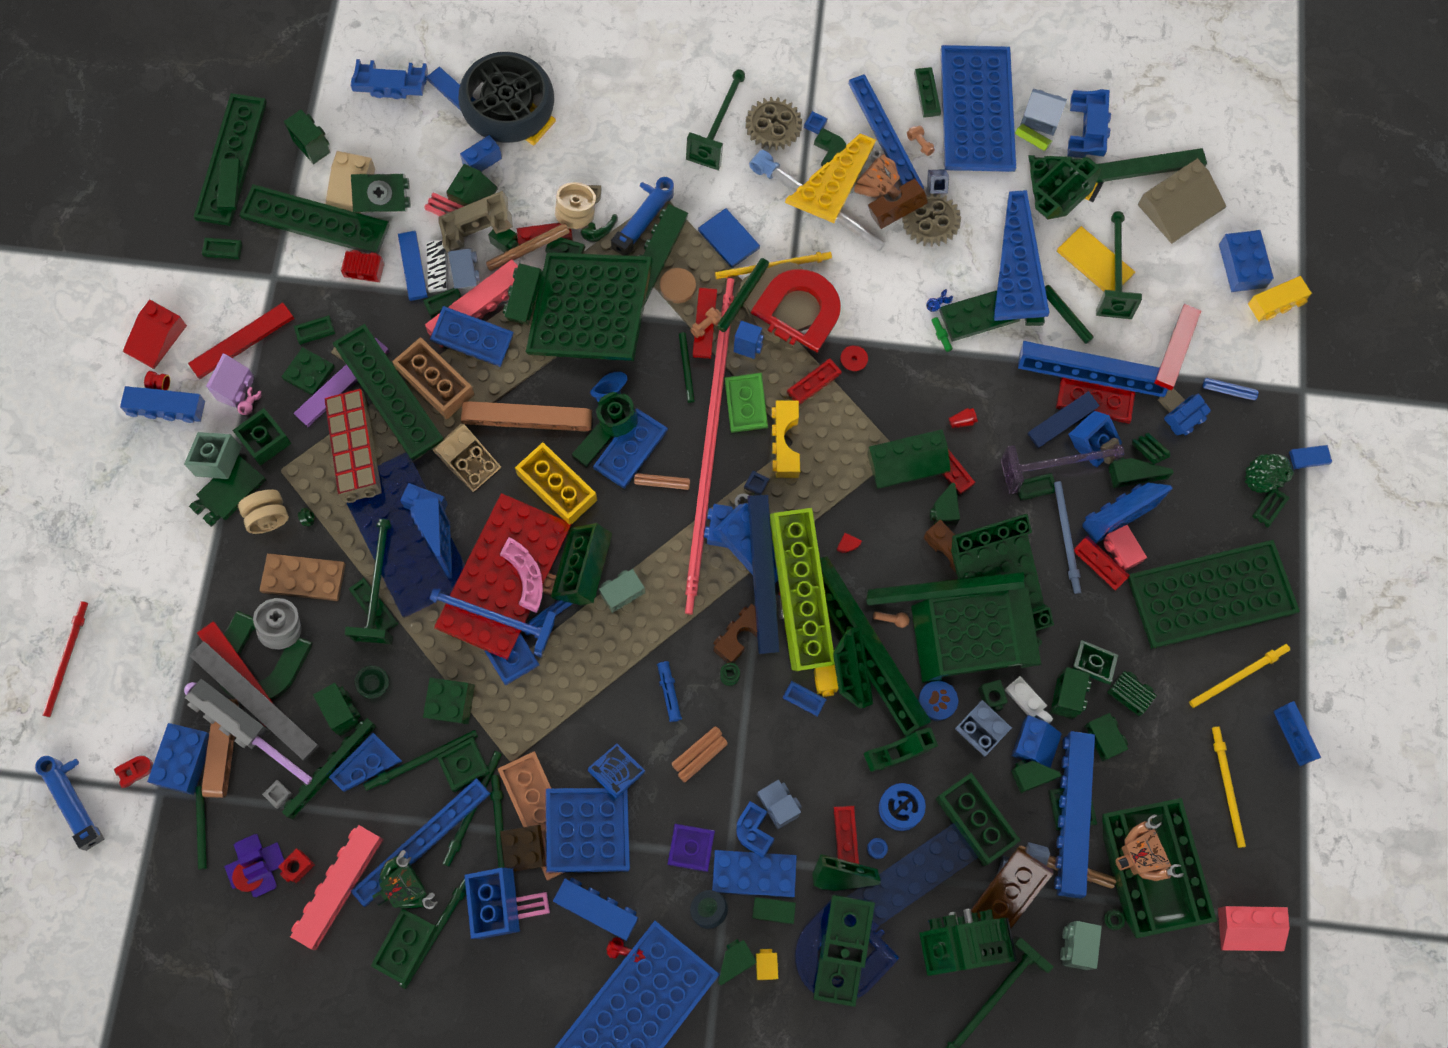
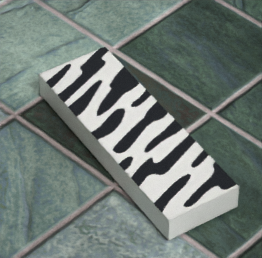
(436, 267)

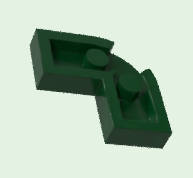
(829, 142)

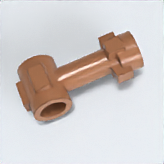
(917, 133)
(713, 316)

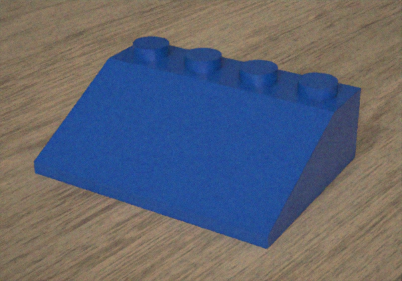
(1125, 510)
(435, 528)

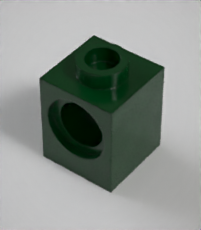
(996, 688)

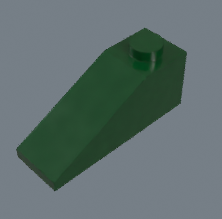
(1134, 472)
(841, 874)

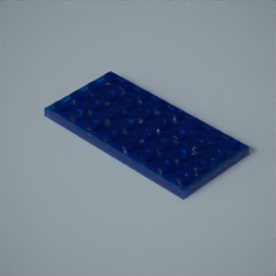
(408, 560)

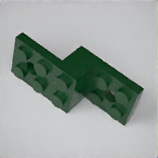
(843, 950)

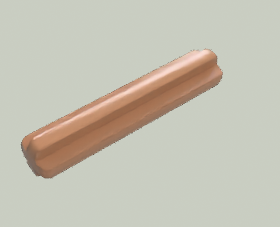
(662, 481)
(696, 749)
(702, 759)

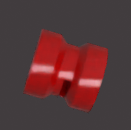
(155, 381)

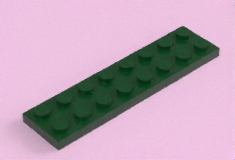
(234, 141)
(314, 219)
(388, 392)

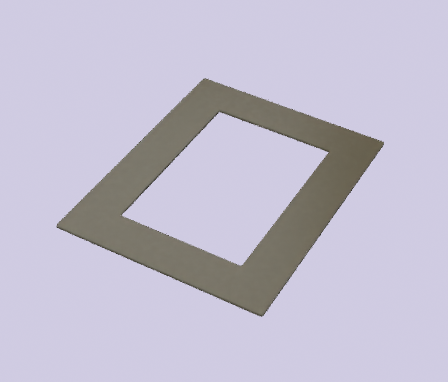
(595, 643)

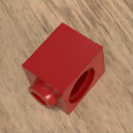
(305, 866)

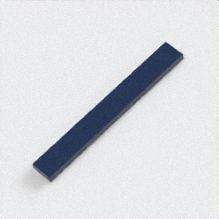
(763, 574)

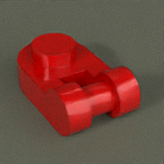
(139, 766)

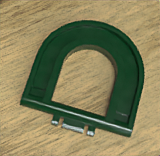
(288, 665)

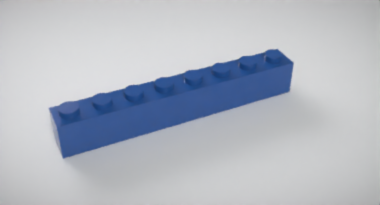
(1090, 368)
(1075, 816)

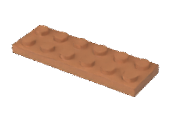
(527, 788)

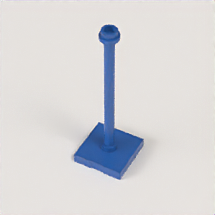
(541, 633)

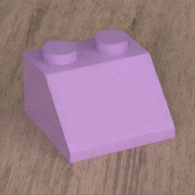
(230, 381)

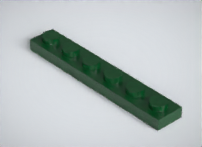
(322, 774)

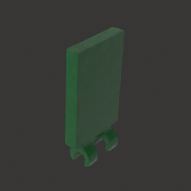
(223, 495)

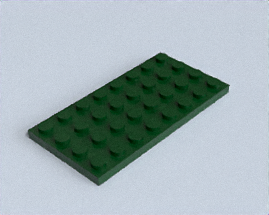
(1212, 594)

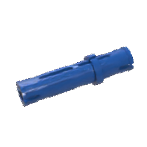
(667, 684)

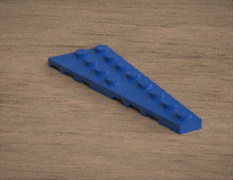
(1020, 279)

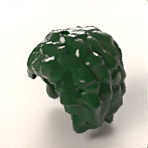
(1268, 473)

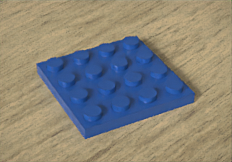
(586, 830)

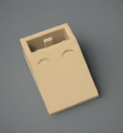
(466, 457)

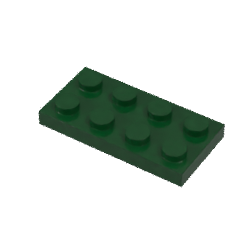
(972, 316)

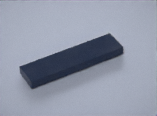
(1063, 419)

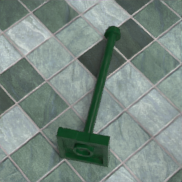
(707, 150)
(1118, 303)
(369, 632)
(1028, 958)

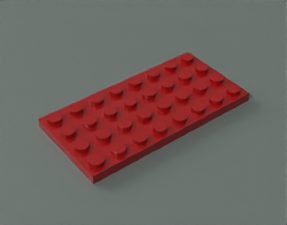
(494, 582)

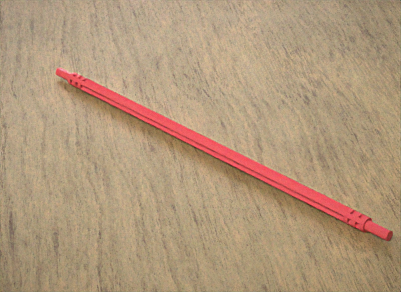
(708, 456)

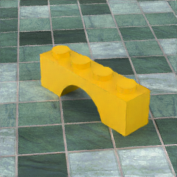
(787, 461)

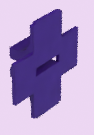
(251, 851)

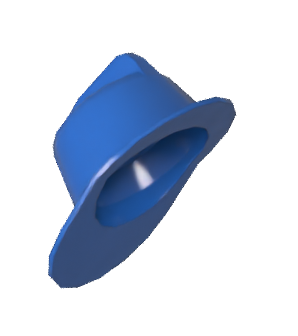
(609, 383)

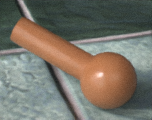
(900, 619)

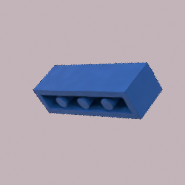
(162, 404)
(596, 909)

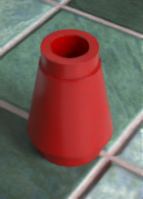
(964, 418)

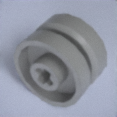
(277, 623)

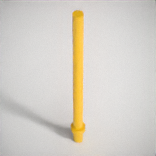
(799, 260)

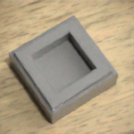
(277, 794)

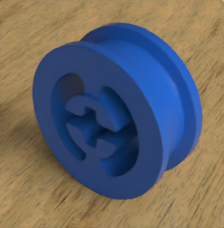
(912, 818)

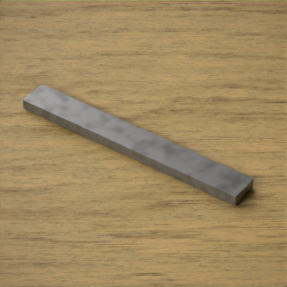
(254, 701)

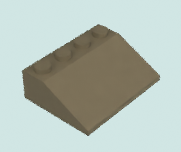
(1183, 201)

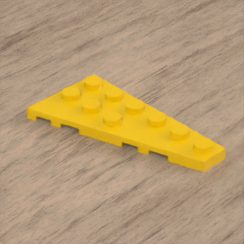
(831, 185)

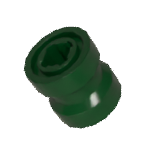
(727, 676)

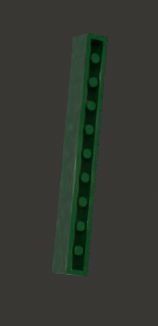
(881, 667)

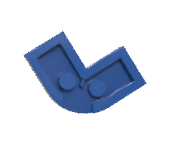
(748, 830)

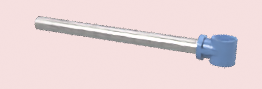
(764, 163)

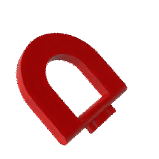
(800, 281)

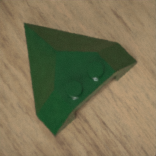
(1061, 183)

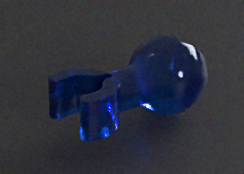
(934, 304)

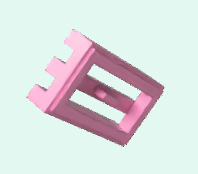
(535, 913)

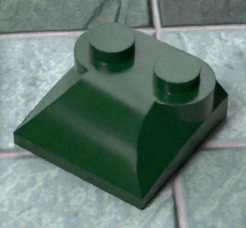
(1096, 661)

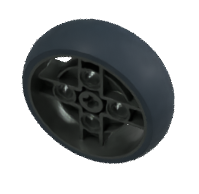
(511, 73)

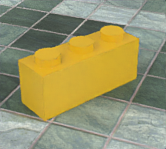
(1279, 299)

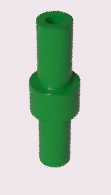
(941, 334)

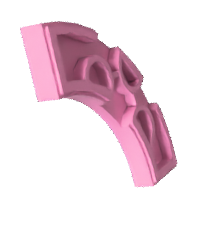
(528, 572)

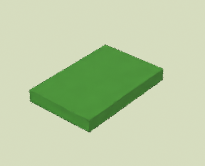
(746, 402)

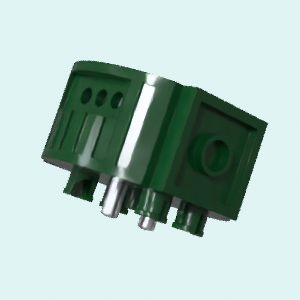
(966, 942)

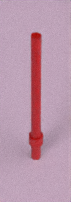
(77, 621)

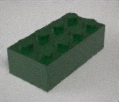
(977, 819)

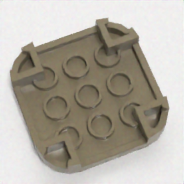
(797, 308)

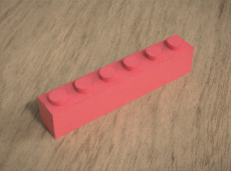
(484, 296)
(336, 888)

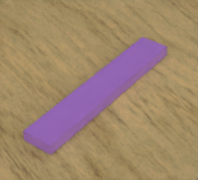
(338, 384)

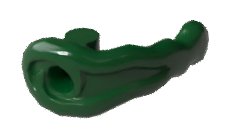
(592, 235)

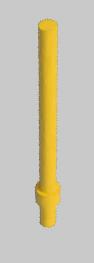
(1270, 657)
(1220, 748)

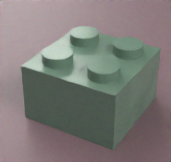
(212, 455)
(1081, 945)

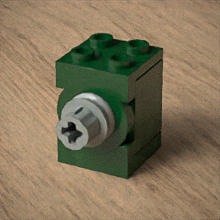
(380, 192)

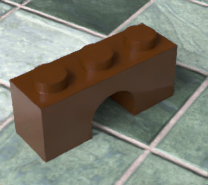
(887, 212)
(940, 538)
(728, 646)

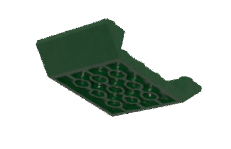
(999, 551)
(975, 633)

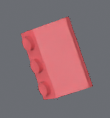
(1253, 928)

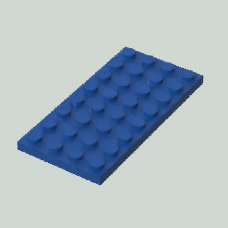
(977, 108)
(645, 998)

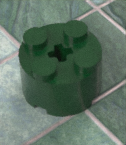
(617, 414)

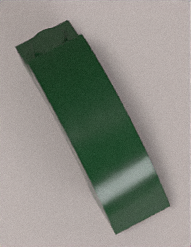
(901, 750)

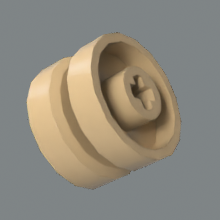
(575, 205)
(263, 511)

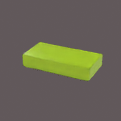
(1033, 137)

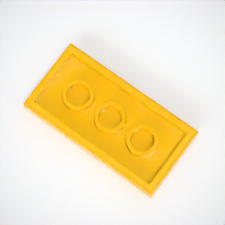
(1093, 259)

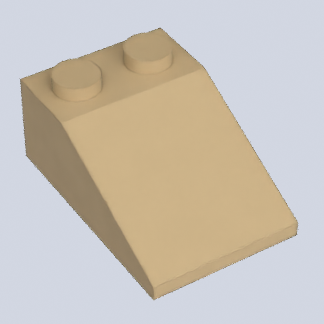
(339, 187)

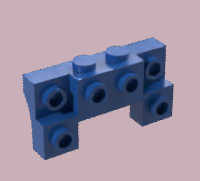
(388, 82)
(1095, 123)

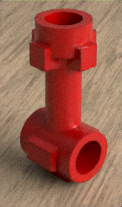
(616, 947)

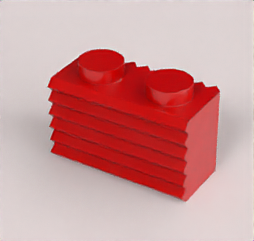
(362, 266)

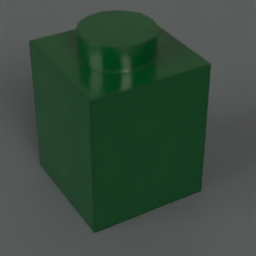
(504, 240)

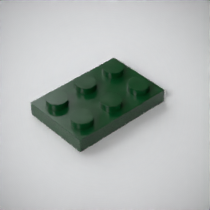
(404, 946)

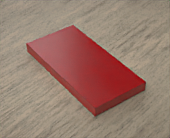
(1111, 400)

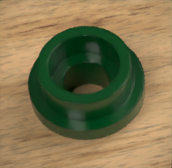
(306, 517)
(1120, 919)

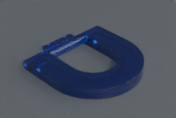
(811, 938)

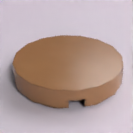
(677, 285)

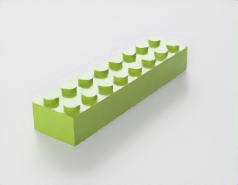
(802, 589)

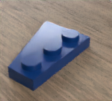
(364, 763)

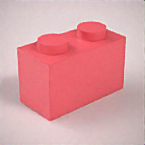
(1124, 548)

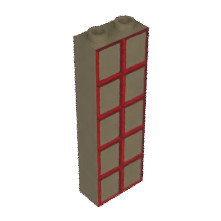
(352, 446)

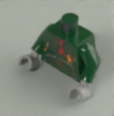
(402, 885)

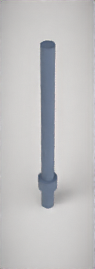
(1074, 573)

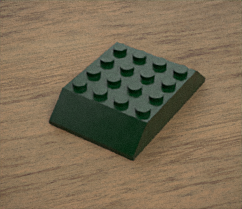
(1168, 903)

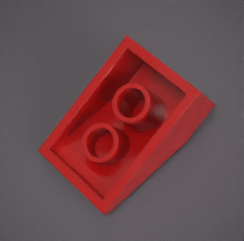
(153, 334)

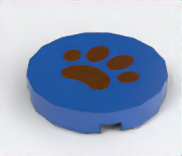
(938, 700)

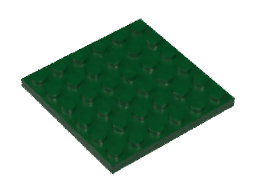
(589, 306)

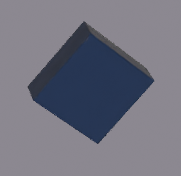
(756, 483)

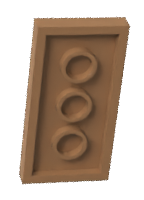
(302, 577)

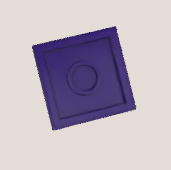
(691, 847)

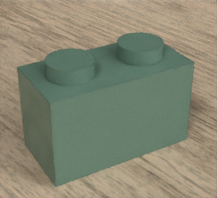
(621, 590)

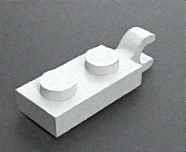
(1028, 700)

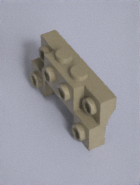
(474, 217)

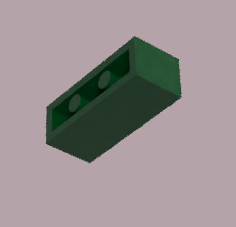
(523, 294)

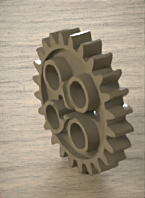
(773, 123)
(932, 221)

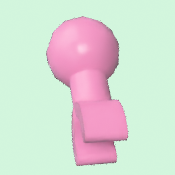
(246, 406)

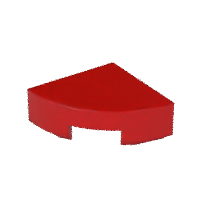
(848, 543)

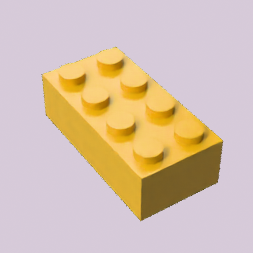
(556, 483)

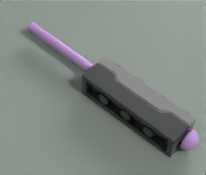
(235, 722)

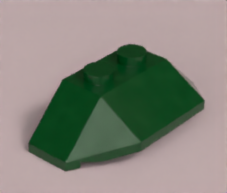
(852, 668)

